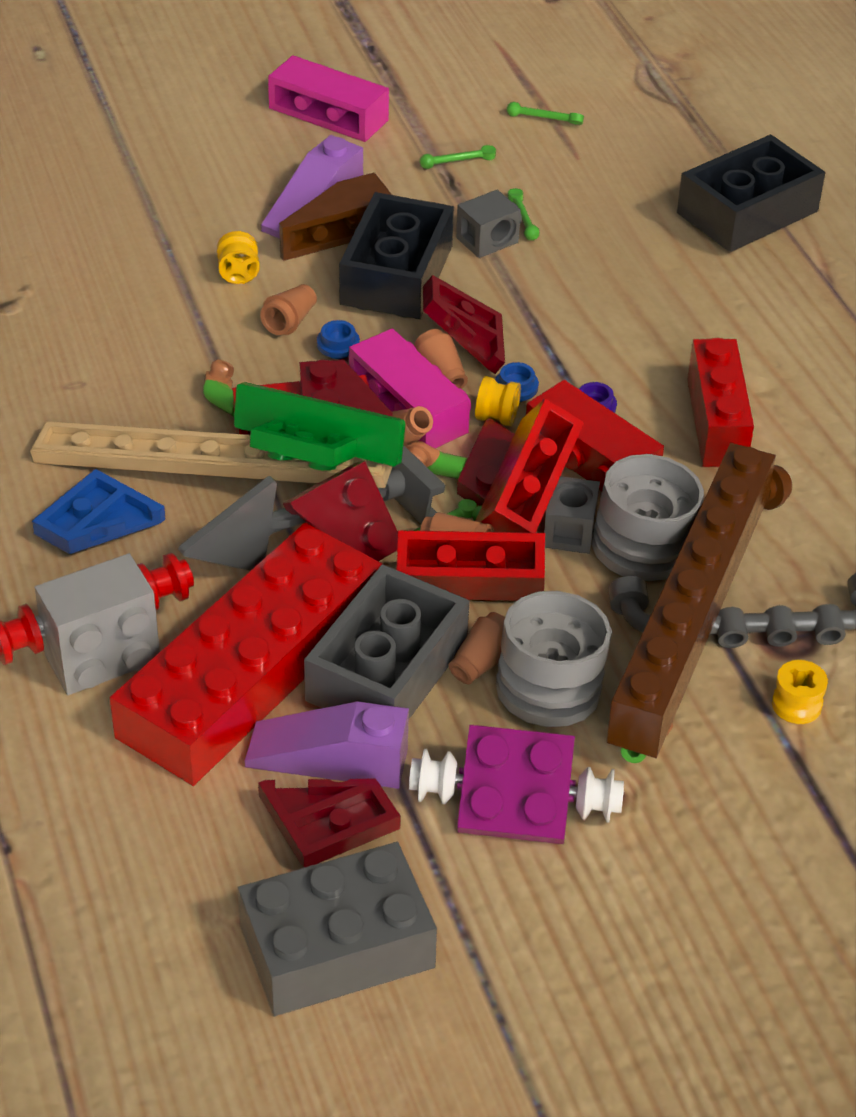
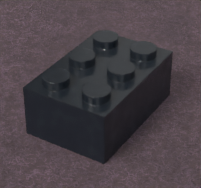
(750, 192)
(395, 254)

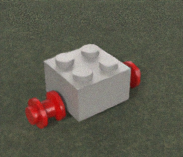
(97, 619)

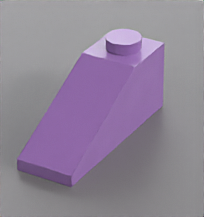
(320, 169)
(334, 743)

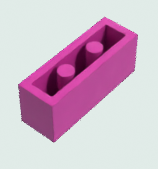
(328, 98)
(409, 380)

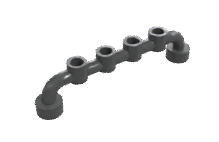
(630, 597)

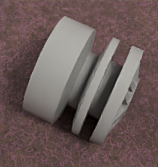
(645, 515)
(553, 658)

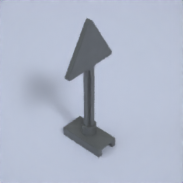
(243, 530)

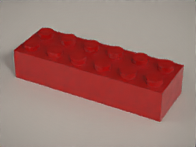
(239, 655)

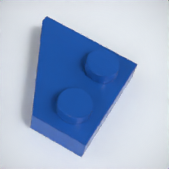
(96, 513)

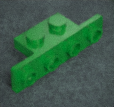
(315, 429)

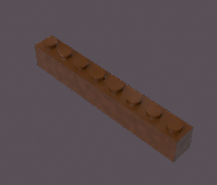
(690, 602)

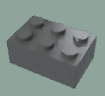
(387, 644)
(337, 928)

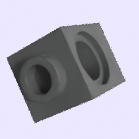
(488, 223)
(572, 515)

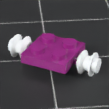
(516, 784)

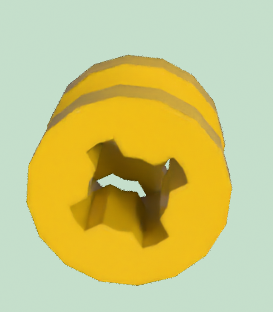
(230, 264)
(497, 401)
(799, 691)

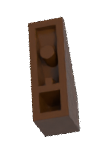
(329, 217)

